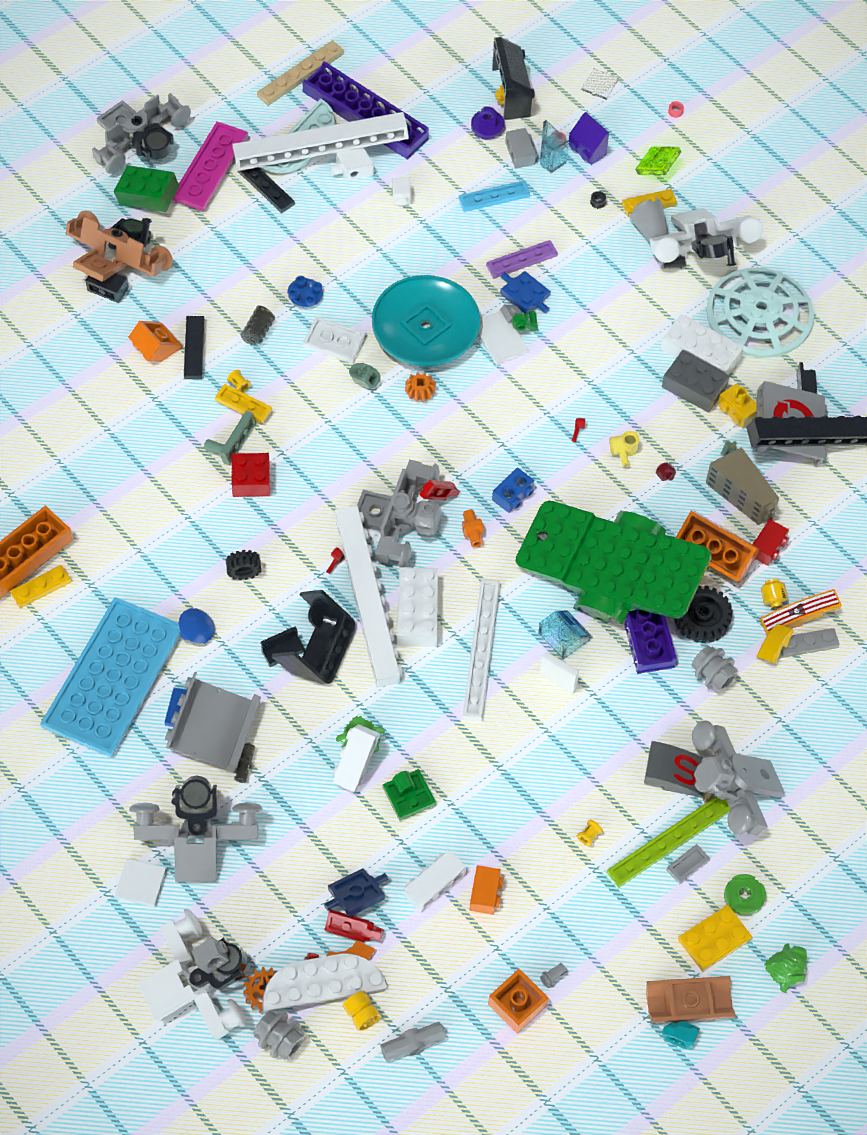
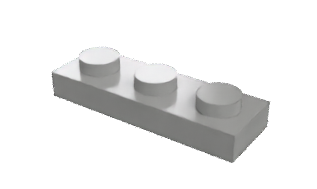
(811, 642)

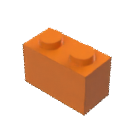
(485, 889)

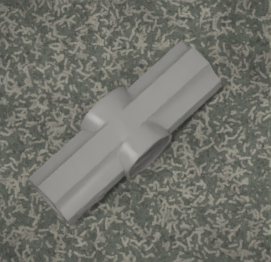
(413, 1041)

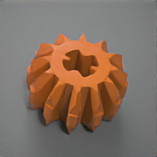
(420, 387)

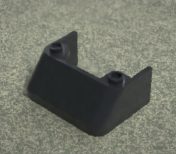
(518, 93)
(327, 643)

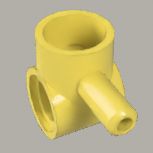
(620, 446)

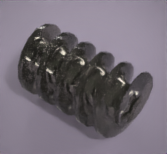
(257, 325)

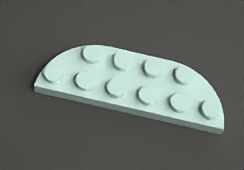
(318, 116)

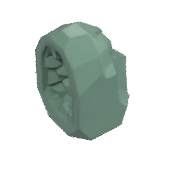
(365, 375)

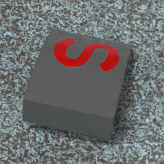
(672, 769)

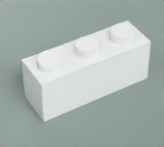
(355, 757)
(434, 880)

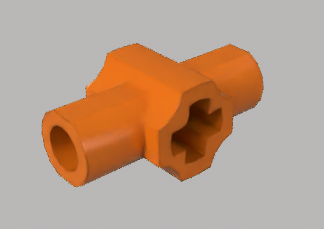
(472, 528)

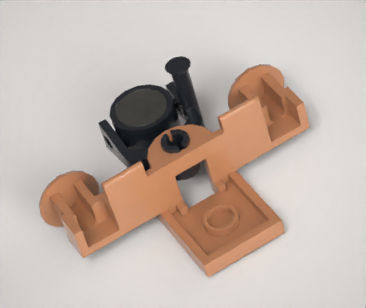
(126, 237)

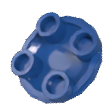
(305, 292)
(196, 626)

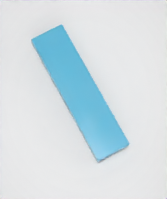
(494, 196)

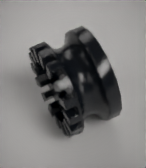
(600, 203)

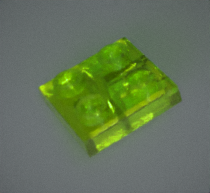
(658, 160)

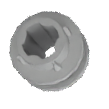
(710, 664)
(275, 1032)

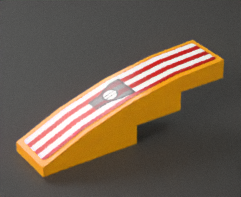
(802, 611)

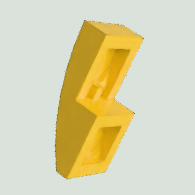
(773, 643)

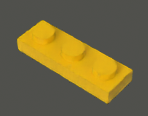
(666, 196)
(241, 402)
(40, 586)

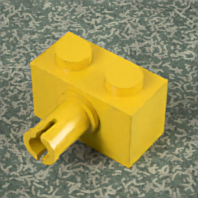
(738, 405)

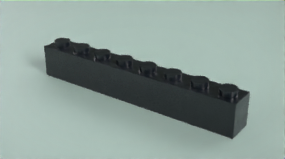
(807, 431)

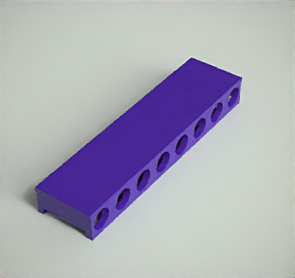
(356, 106)
(649, 641)

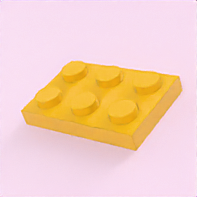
(715, 938)

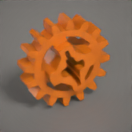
(256, 991)

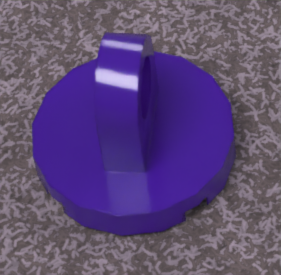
(487, 123)

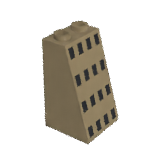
(743, 486)

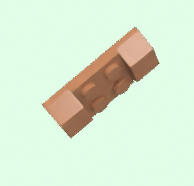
(689, 999)

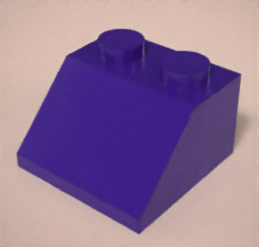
(589, 139)

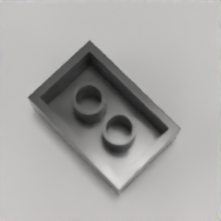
(695, 381)

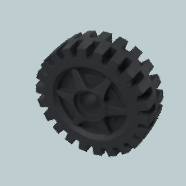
(706, 627)

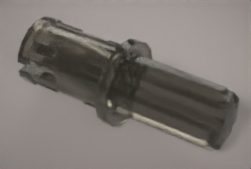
(245, 763)

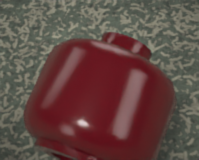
(666, 471)

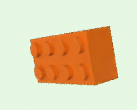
(729, 551)

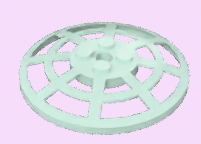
(758, 317)

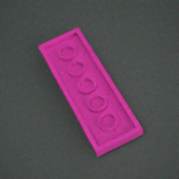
(209, 166)

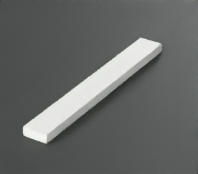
(481, 650)

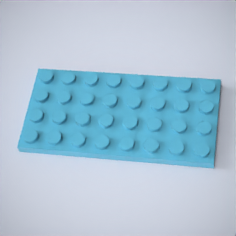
(112, 677)

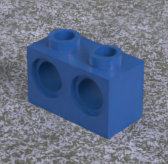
(510, 487)

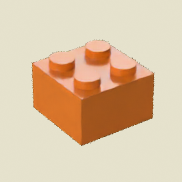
(518, 1000)

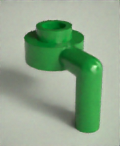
(524, 321)

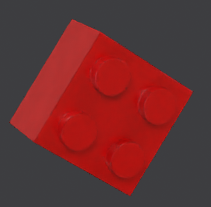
(250, 474)

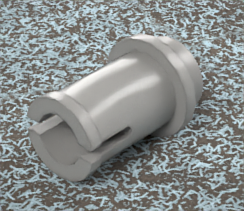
(548, 978)

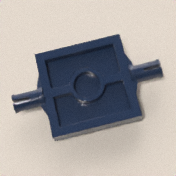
(356, 892)

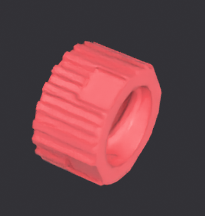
(673, 113)

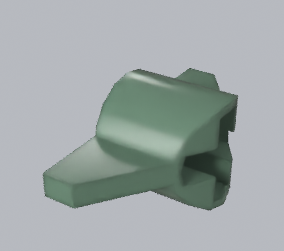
(728, 448)

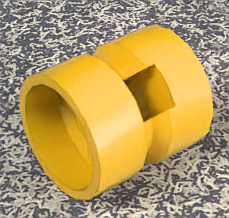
(363, 1012)

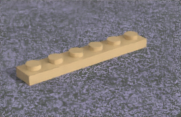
(299, 72)

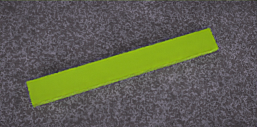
(668, 841)

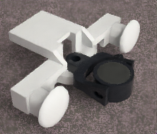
(714, 244)
(165, 989)

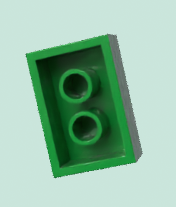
(146, 188)

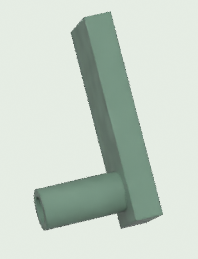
(235, 440)

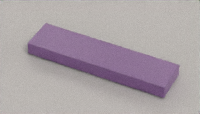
(522, 259)

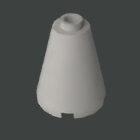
(650, 219)

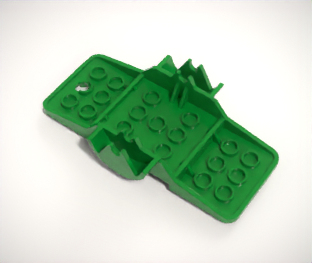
(614, 563)

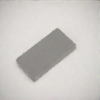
(688, 864)

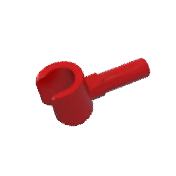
(579, 424)
(338, 556)

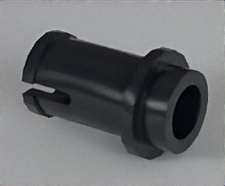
(678, 262)

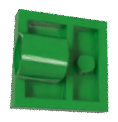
(408, 794)

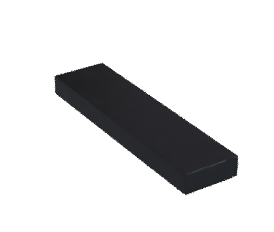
(268, 188)
(194, 347)

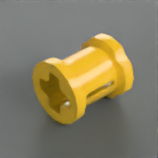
(238, 381)
(589, 833)

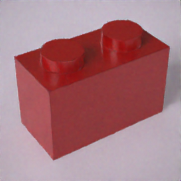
(770, 541)

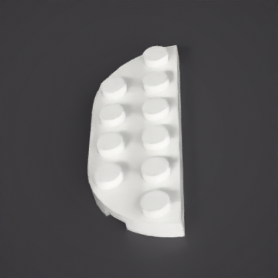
(321, 981)

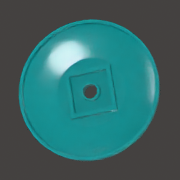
(428, 300)

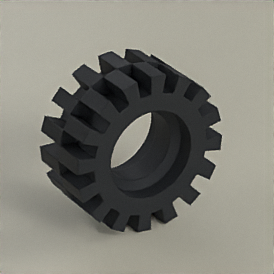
(243, 564)

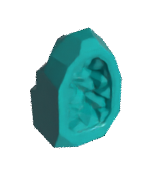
(681, 1034)

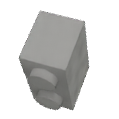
(520, 148)

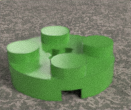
(751, 886)

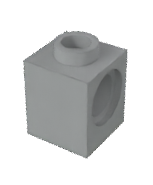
(210, 955)

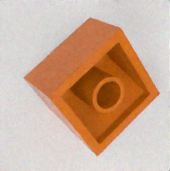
(154, 340)

